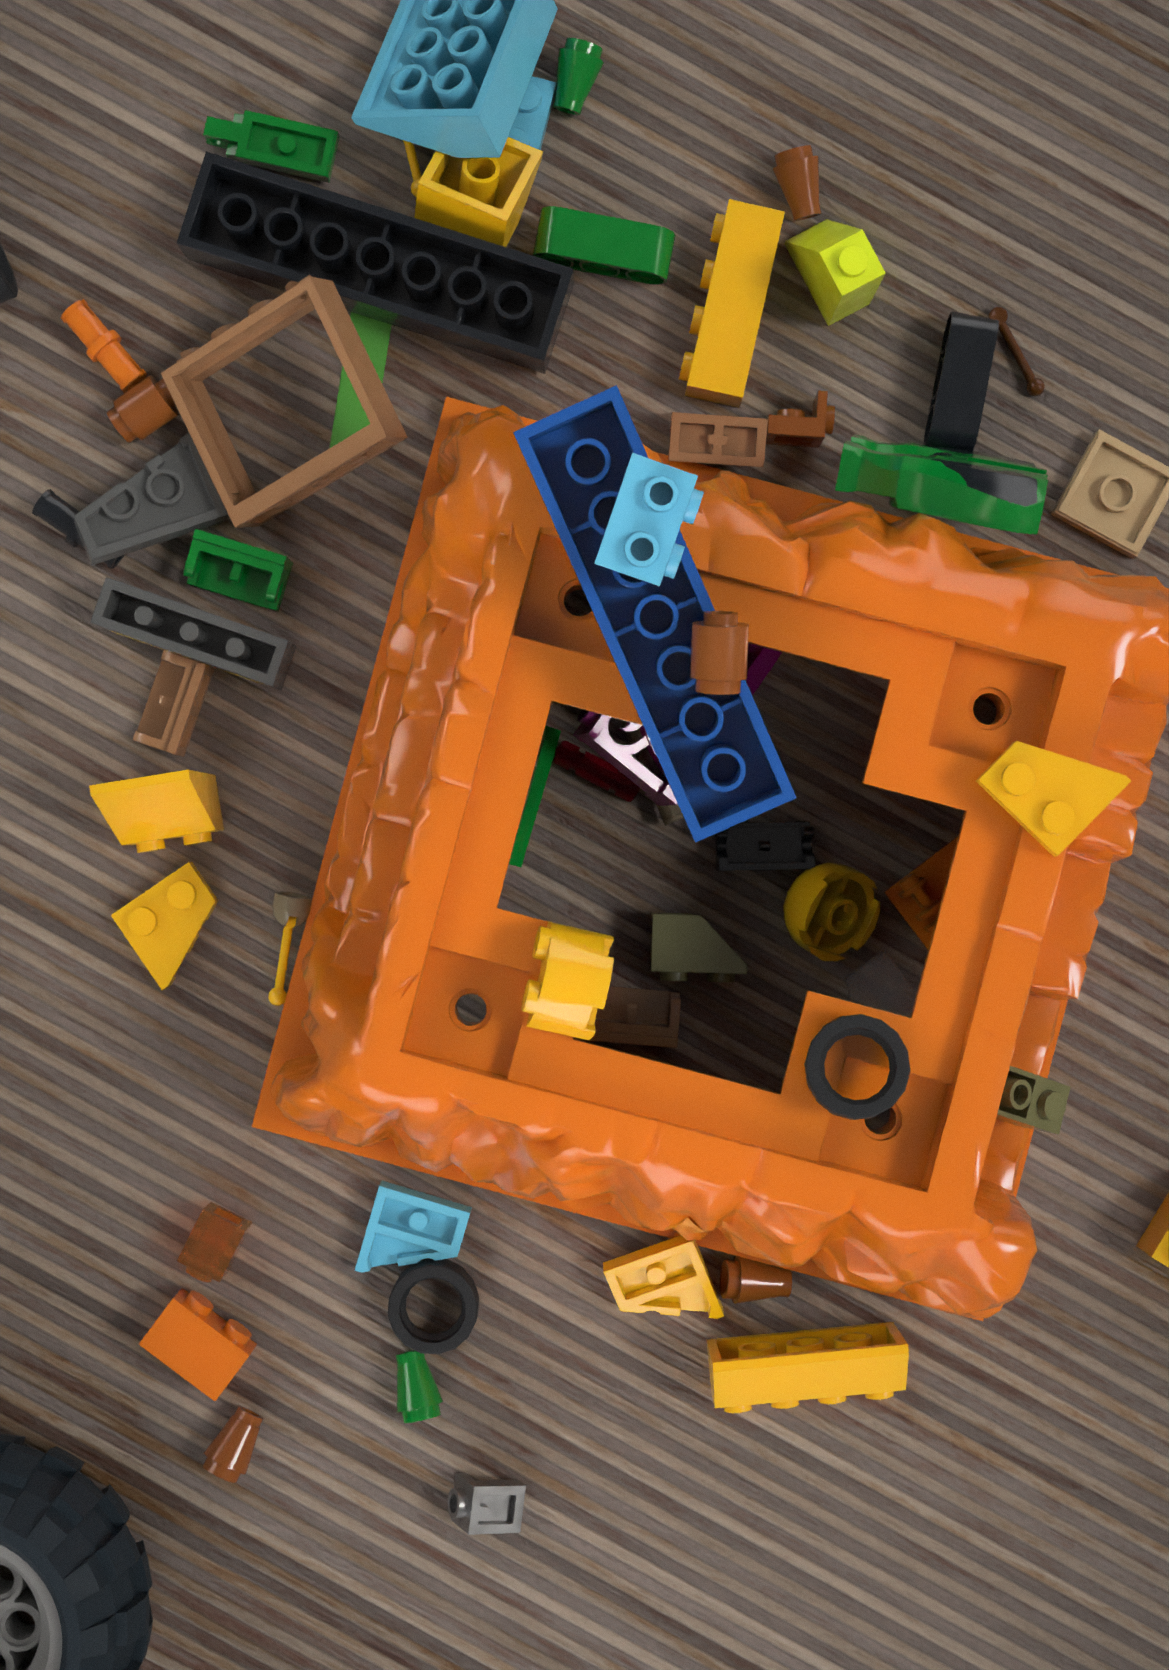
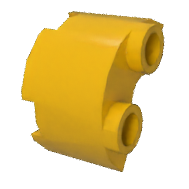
(570, 981)

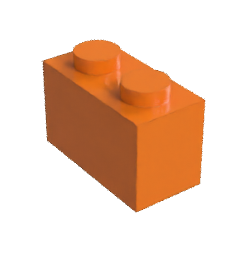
(199, 1343)

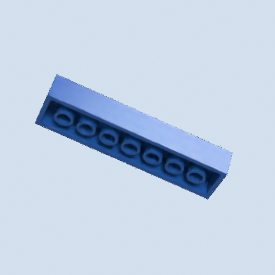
(706, 743)

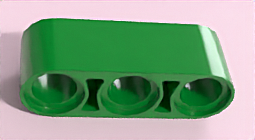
(604, 245)

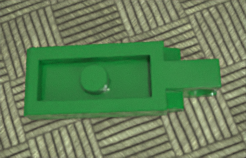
(275, 144)

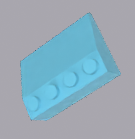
(455, 73)

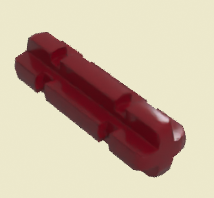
(595, 770)

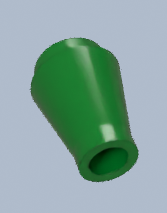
(576, 73)
(416, 1388)

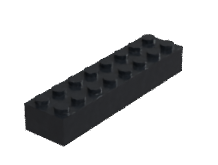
(378, 261)

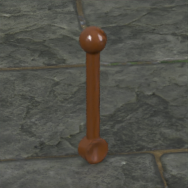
(1034, 385)

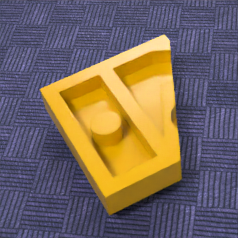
(1050, 792)
(167, 921)
(663, 1280)

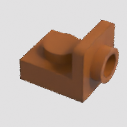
(794, 429)

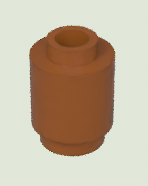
(142, 409)
(719, 653)

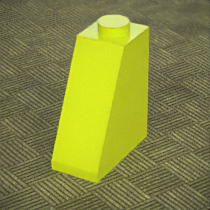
(837, 267)

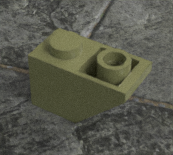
(689, 944)
(1033, 1101)

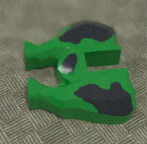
(947, 482)

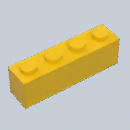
(734, 303)

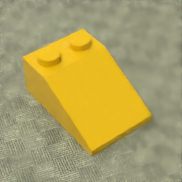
(161, 808)

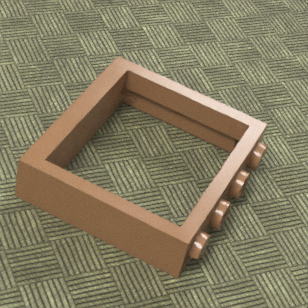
(232, 341)

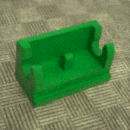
(237, 570)

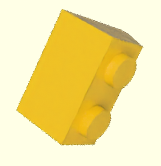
(478, 194)

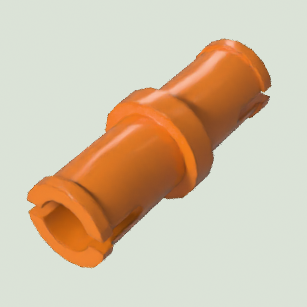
(103, 345)

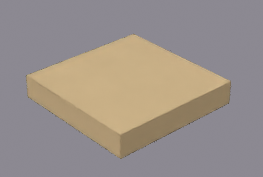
(1115, 494)

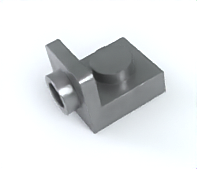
(486, 1505)

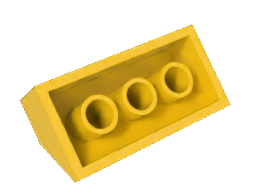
(807, 1365)

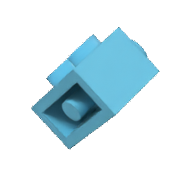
(648, 519)

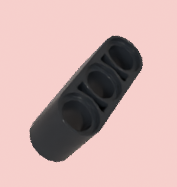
(961, 381)

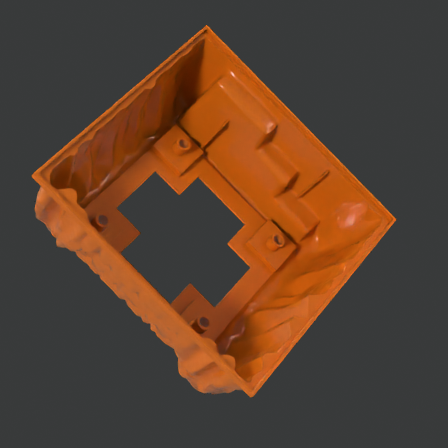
(434, 802)

